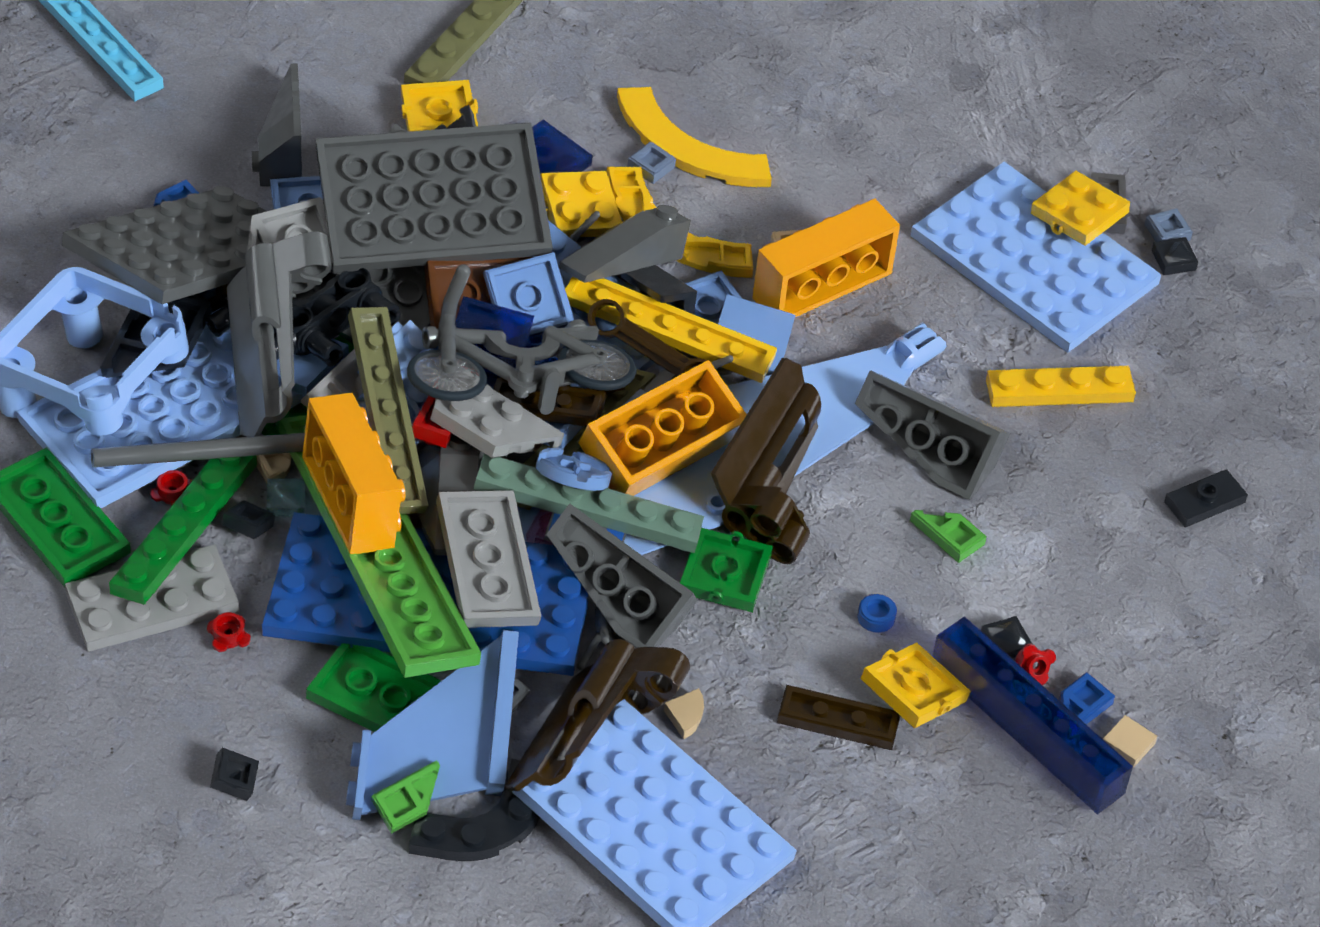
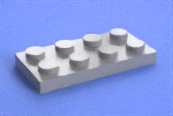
(488, 558)
(190, 594)

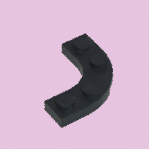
(477, 836)

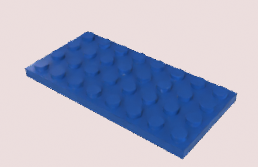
(322, 604)

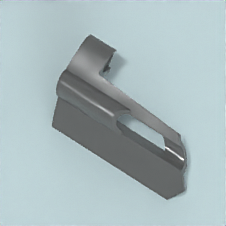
(262, 300)

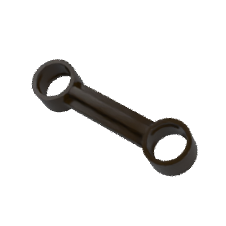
(644, 341)

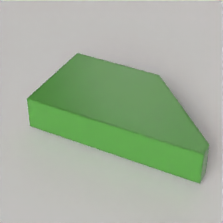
(950, 532)
(407, 798)

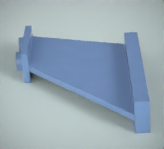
(456, 722)

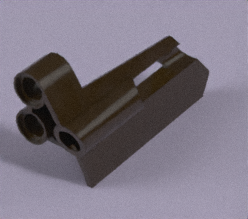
(745, 474)
(638, 675)

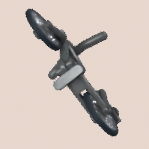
(456, 368)

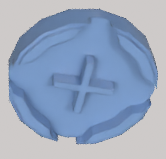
(576, 471)

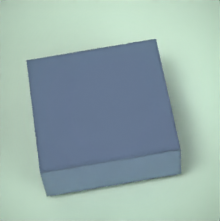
(653, 161)
(1168, 226)

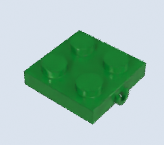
(727, 569)

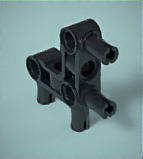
(323, 315)

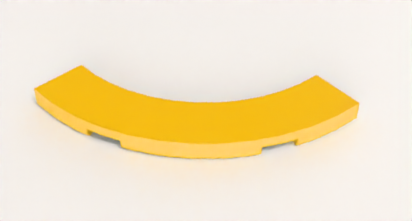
(691, 155)
(699, 252)

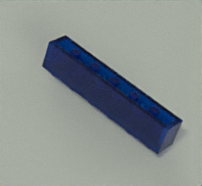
(1033, 716)

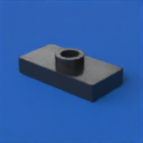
(1205, 498)

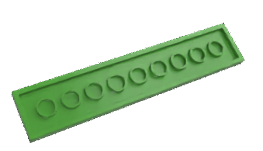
(402, 592)

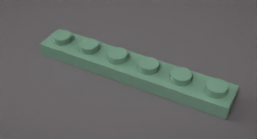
(605, 507)

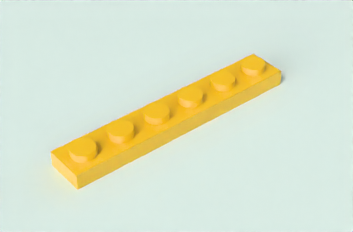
(676, 327)

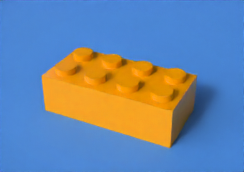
(827, 259)
(664, 429)
(352, 473)

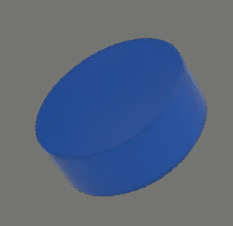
(877, 613)

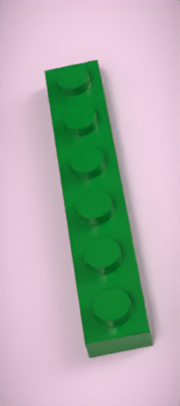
(180, 528)

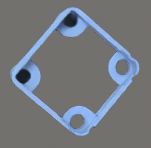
(76, 296)

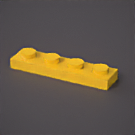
(1060, 386)

